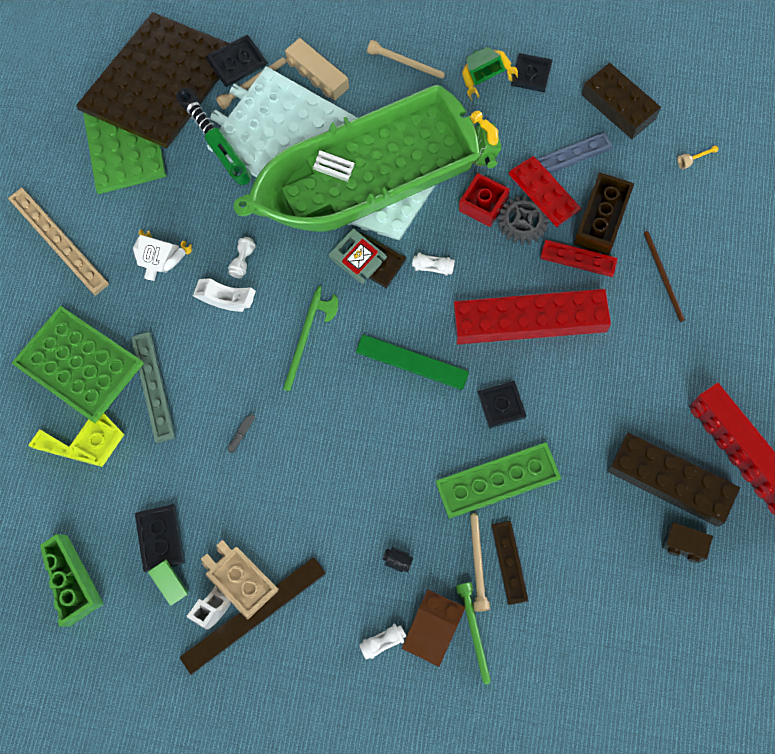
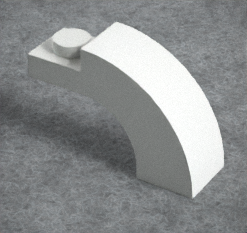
(222, 296)
(210, 610)

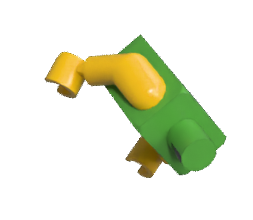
(487, 139)

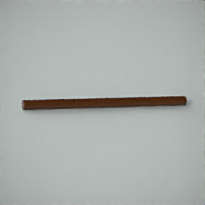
(664, 277)

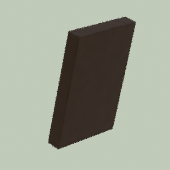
(389, 267)

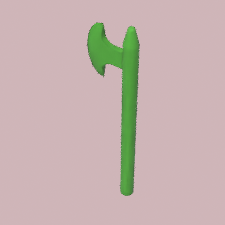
(330, 309)

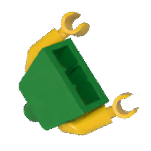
(484, 65)

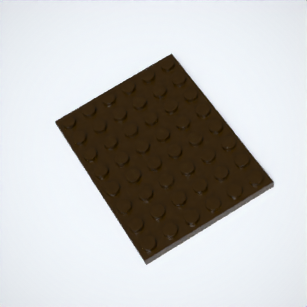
(145, 76)

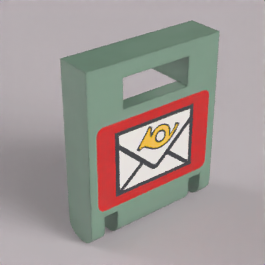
(360, 257)

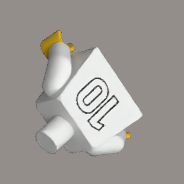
(157, 254)

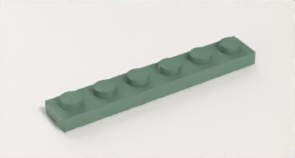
(153, 388)

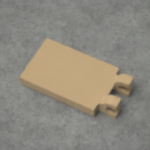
(239, 579)

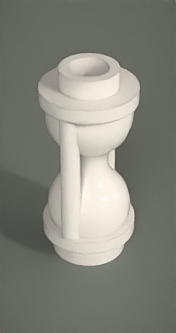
(434, 264)
(238, 265)
(375, 645)

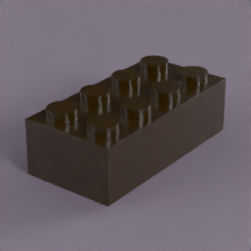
(621, 101)
(604, 214)

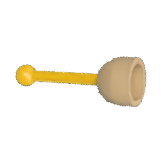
(686, 160)

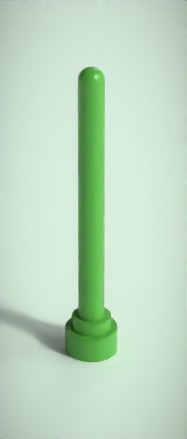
(465, 591)

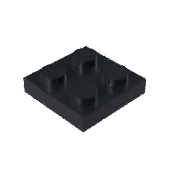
(532, 72)
(501, 404)

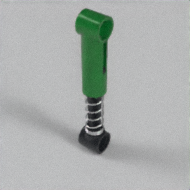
(214, 137)

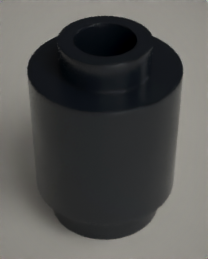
(397, 559)

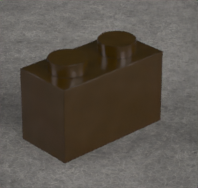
(687, 542)

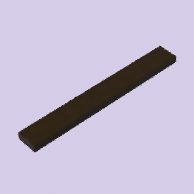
(239, 625)

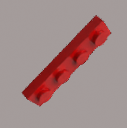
(579, 258)

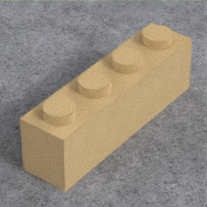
(317, 69)

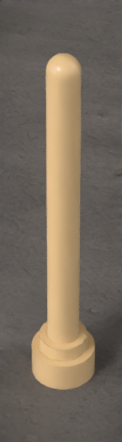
(375, 48)
(225, 100)
(481, 602)

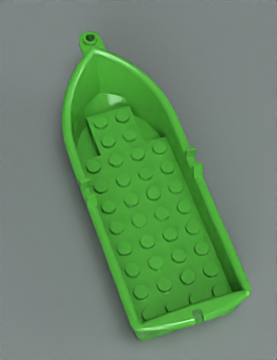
(393, 156)

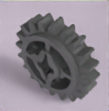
(522, 227)

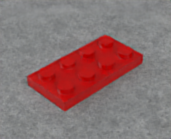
(545, 191)

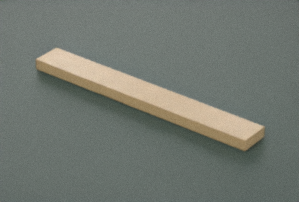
(58, 241)

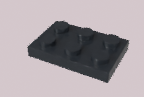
(236, 60)
(159, 537)

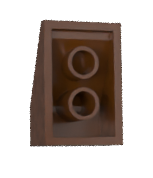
(433, 628)

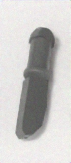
(241, 432)

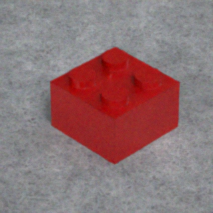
(483, 200)

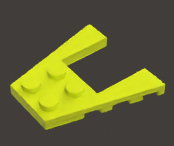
(91, 445)

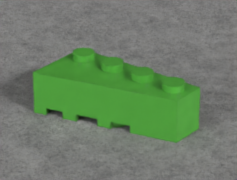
(69, 581)

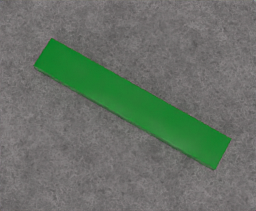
(412, 362)

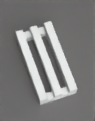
(345, 177)

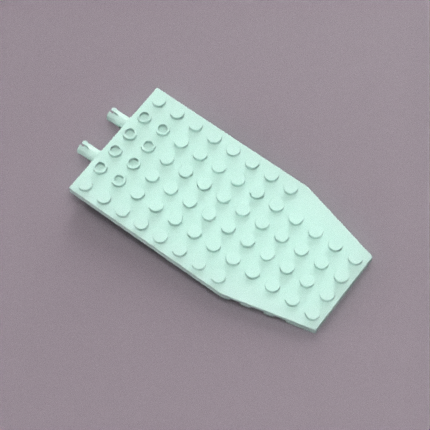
(283, 113)

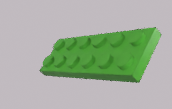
(497, 480)

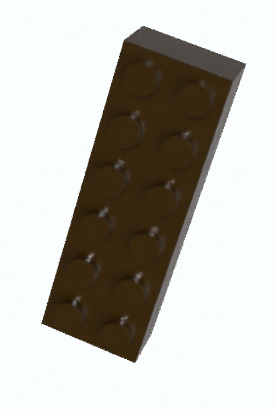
(674, 480)

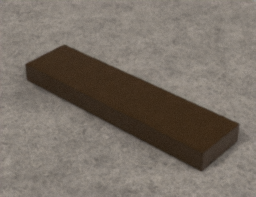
(509, 563)

